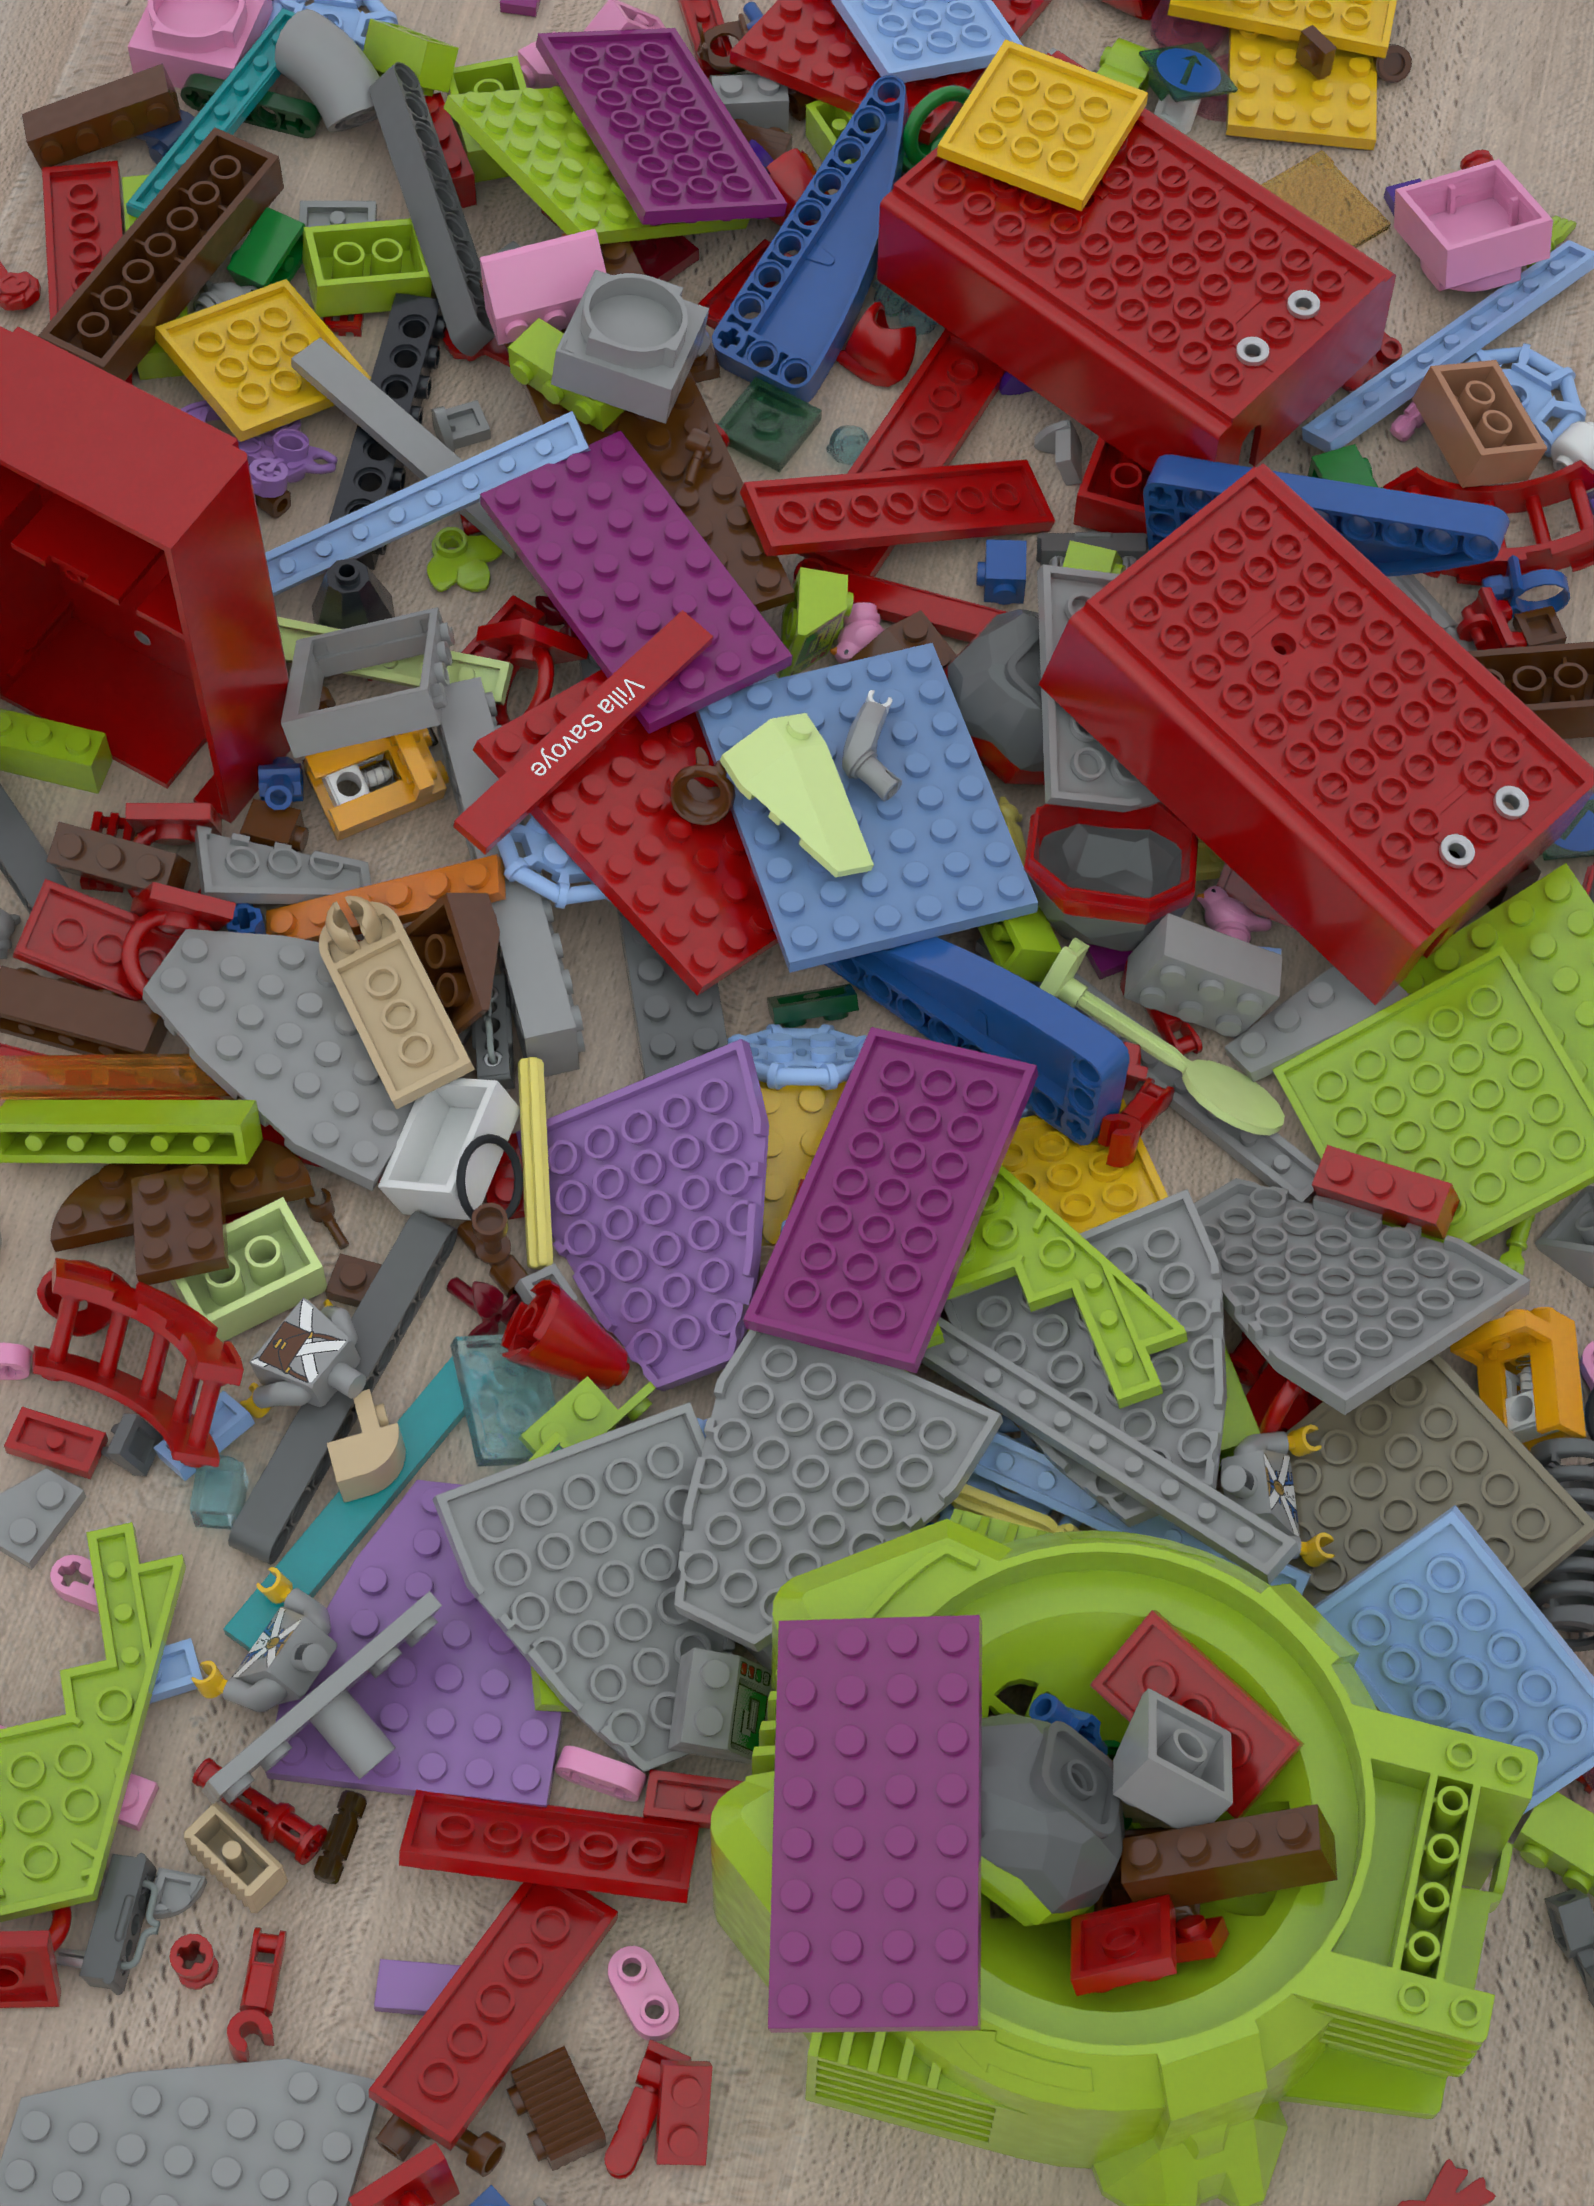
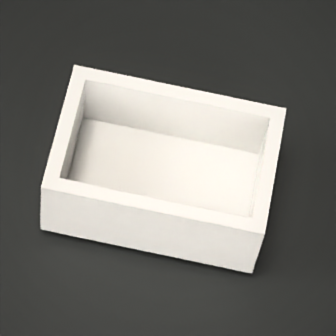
(433, 1140)

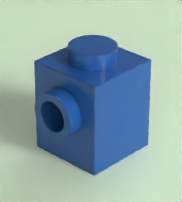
(1003, 571)

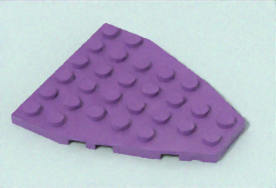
(666, 1210)
(451, 1702)

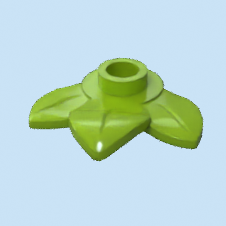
(461, 565)

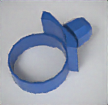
(1515, 584)

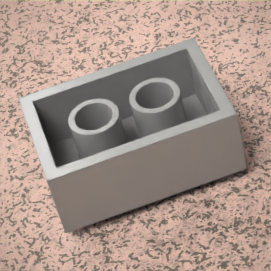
(1203, 976)

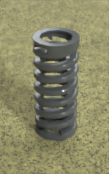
(1573, 1579)

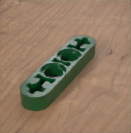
(290, 117)

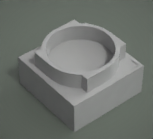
(630, 343)

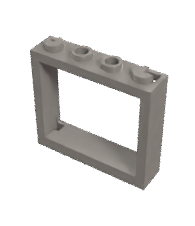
(361, 647)

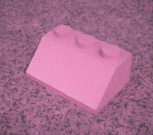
(538, 282)

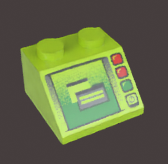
(814, 617)

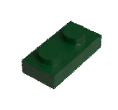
(829, 1002)

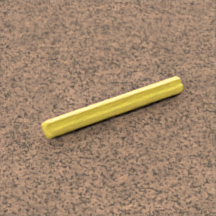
(535, 1163)

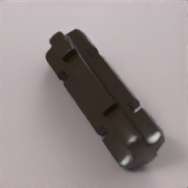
(340, 1837)

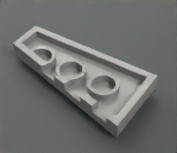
(271, 875)

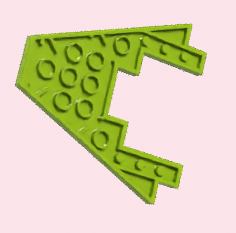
(1055, 1263)
(71, 1771)

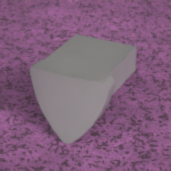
(460, 425)
(1065, 444)

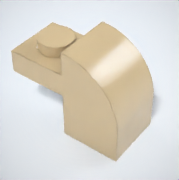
(368, 1459)

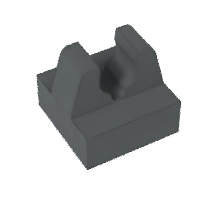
(133, 1445)

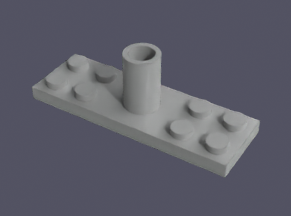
(332, 1711)

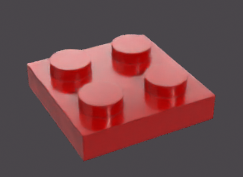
(1123, 1945)

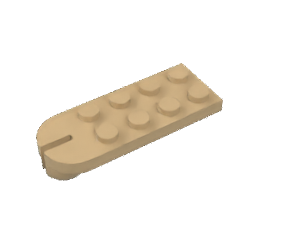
(392, 1001)

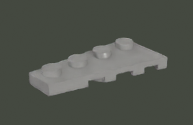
(1304, 1021)

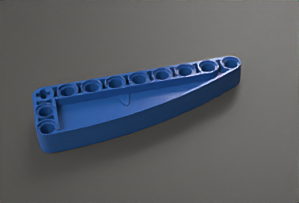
(826, 283)
(1389, 527)
(990, 1010)

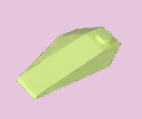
(797, 780)

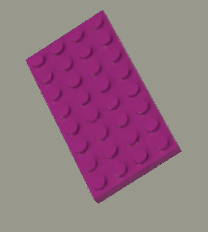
(660, 126)
(625, 564)
(892, 1199)
(877, 1826)

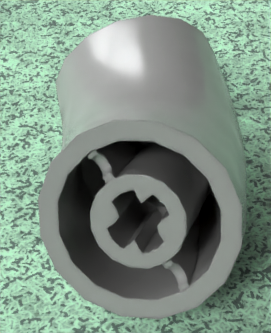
(327, 69)

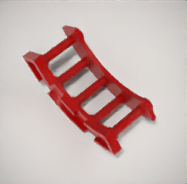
(1520, 497)
(171, 1322)

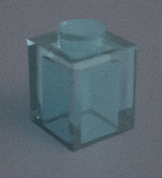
(219, 1494)

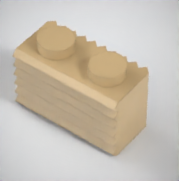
(235, 1858)

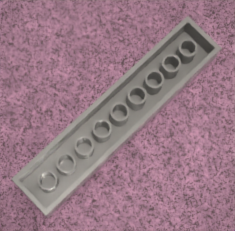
(527, 945)

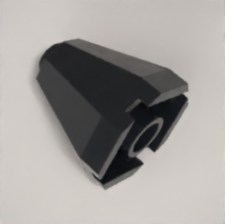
(351, 597)

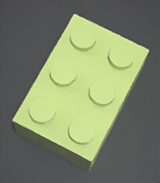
(266, 1273)

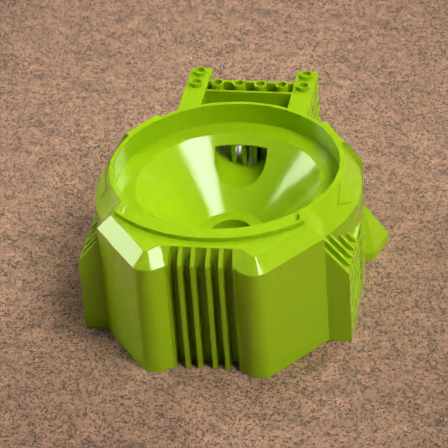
(1321, 1989)

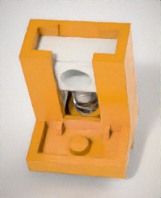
(410, 763)
(1529, 1373)

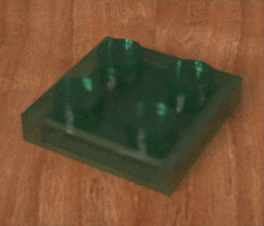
(769, 424)

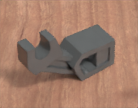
(1573, 1932)

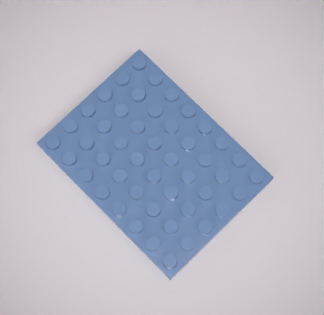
(934, 845)

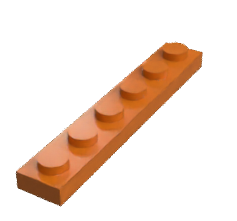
(405, 896)

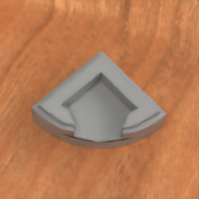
(176, 1892)

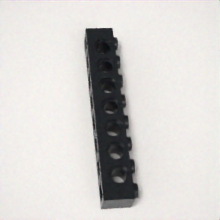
(403, 374)

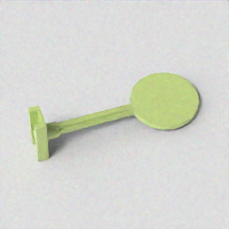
(1213, 1085)

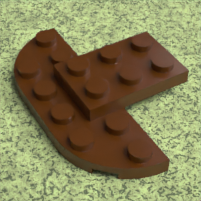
(176, 1209)

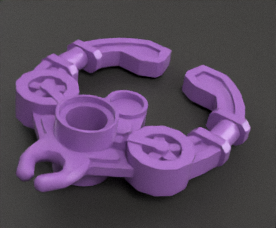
(276, 456)

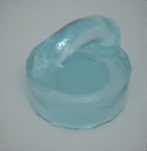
(890, 300)
(912, 316)
(847, 443)

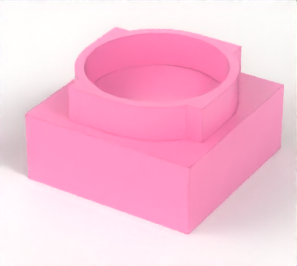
(197, 36)
(1473, 227)

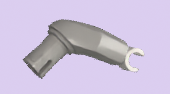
(860, 749)

